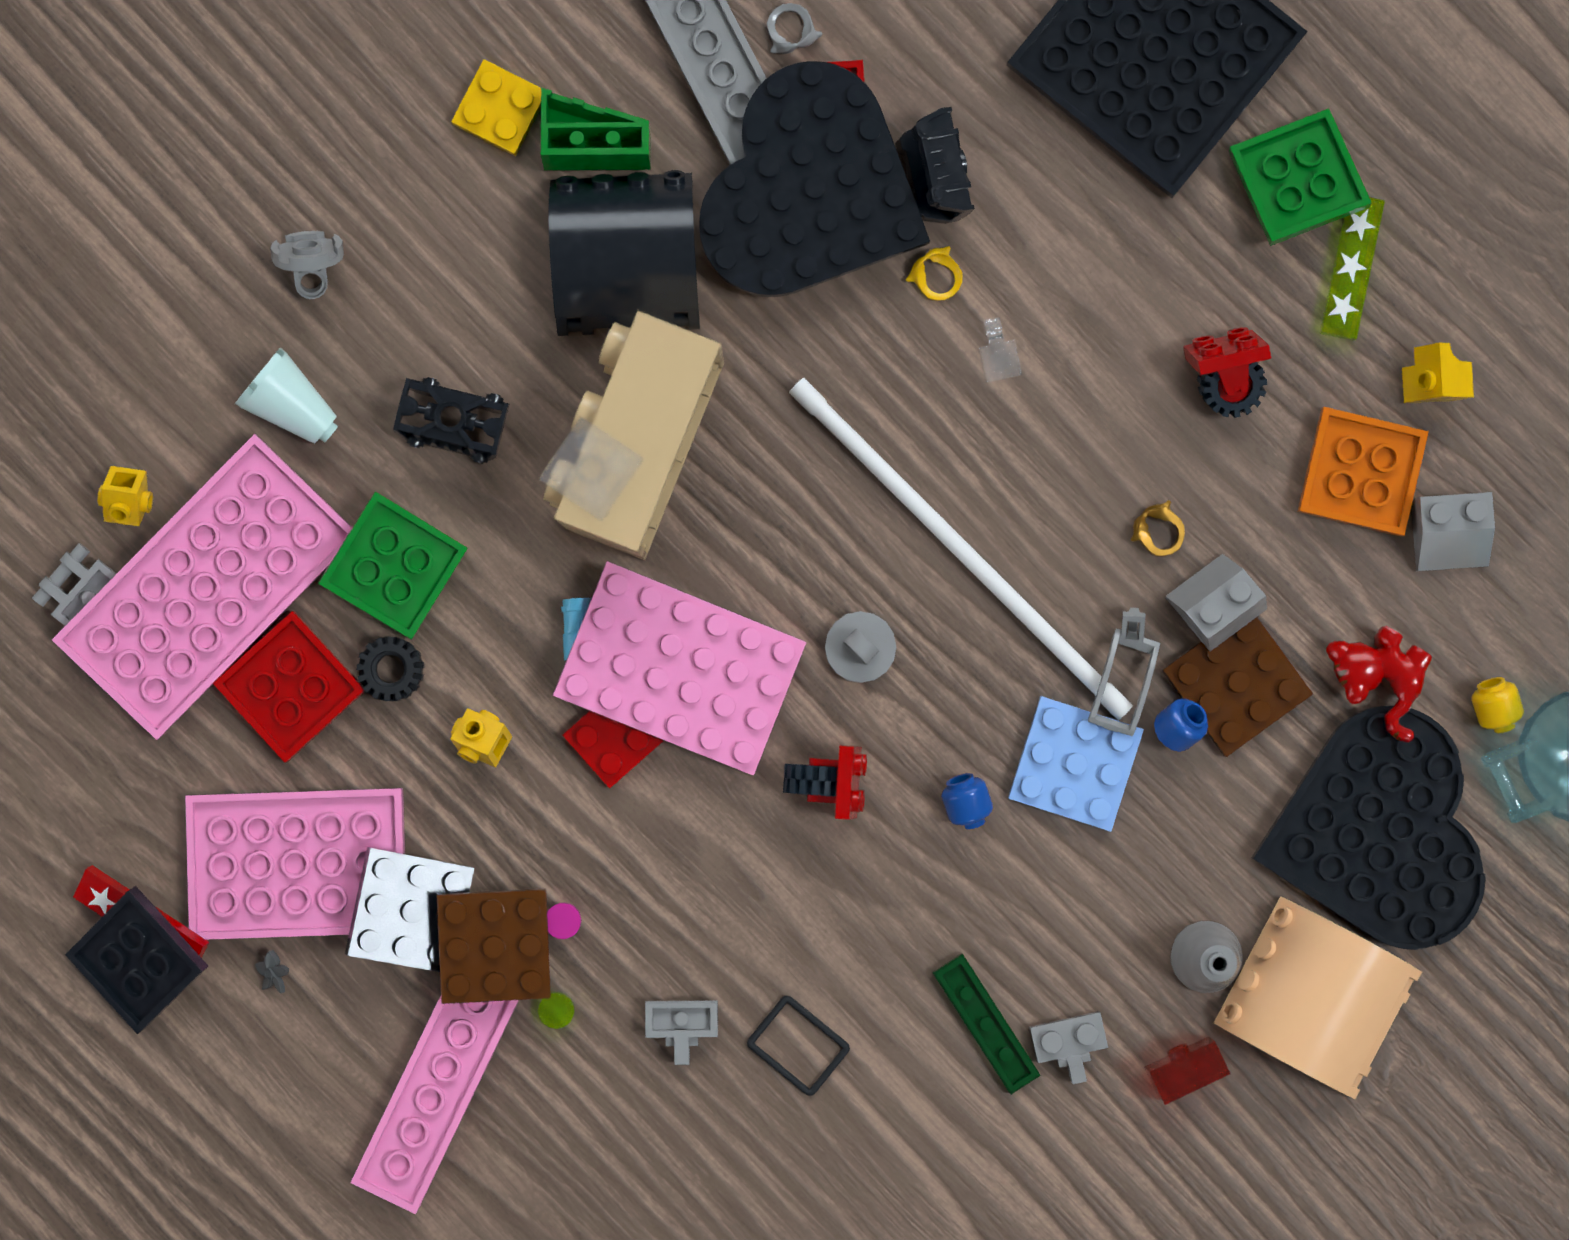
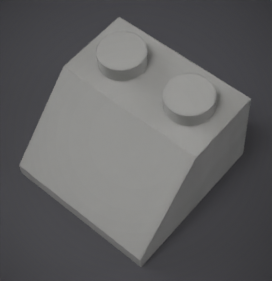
(1453, 531)
(1218, 601)

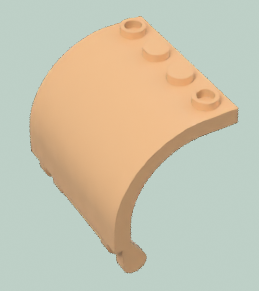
(1317, 997)

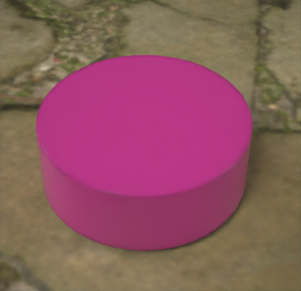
(563, 920)

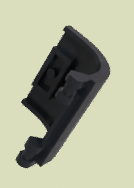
(622, 250)

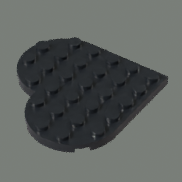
(814, 187)
(1379, 833)

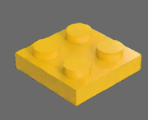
(499, 107)

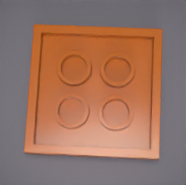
(1363, 471)

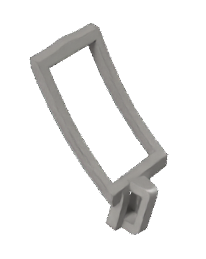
(1136, 642)

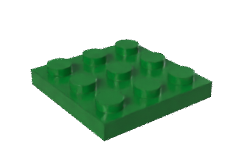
(1299, 177)
(392, 565)

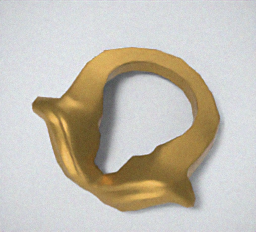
(1141, 532)

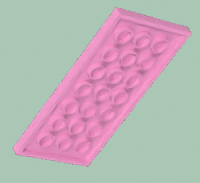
(205, 587)

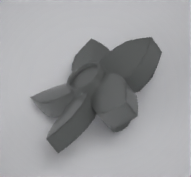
(272, 971)

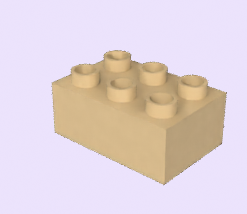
(654, 409)

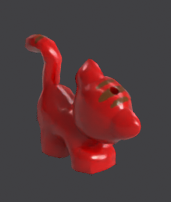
(1363, 668)

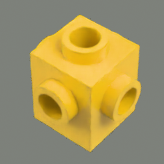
(121, 502)
(480, 737)

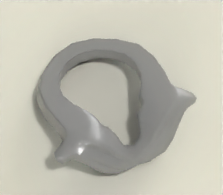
(809, 34)

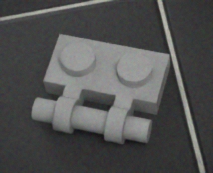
(90, 584)

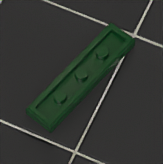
(986, 1023)

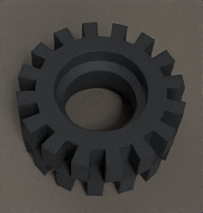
(412, 669)

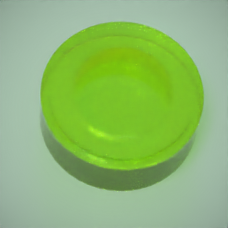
(557, 1010)

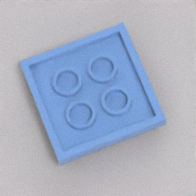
(1074, 765)

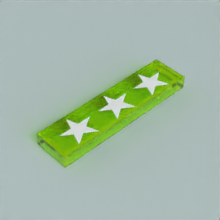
(1351, 272)

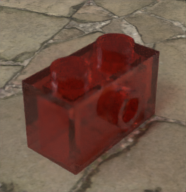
(1186, 1069)

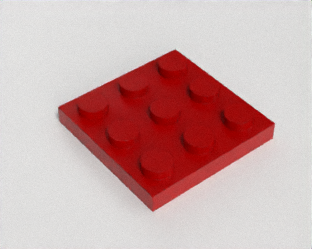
(289, 686)

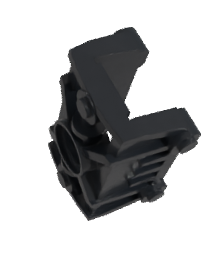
(936, 168)
(451, 438)

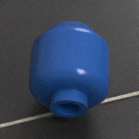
(1181, 725)
(967, 800)

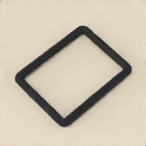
(828, 1071)

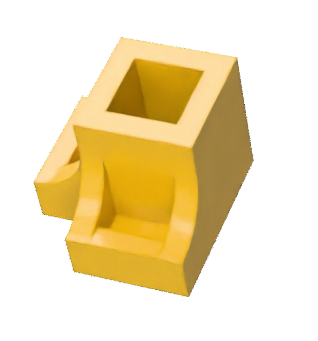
(1437, 376)

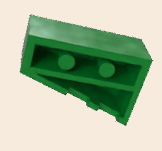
(591, 137)

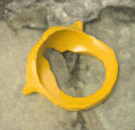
(918, 273)

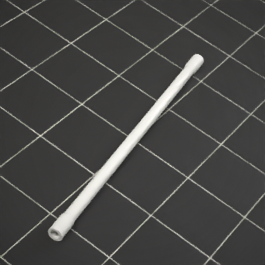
(818, 407)

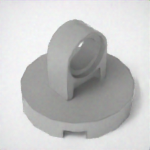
(306, 254)
(860, 647)

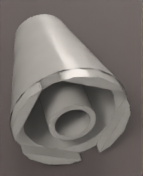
(1194, 954)

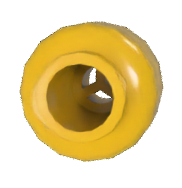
(1497, 704)

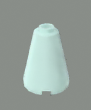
(288, 400)

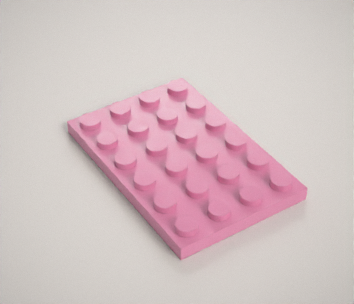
(679, 668)
(284, 859)

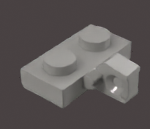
(681, 1024)
(1069, 1042)

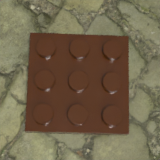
(1239, 685)
(493, 946)

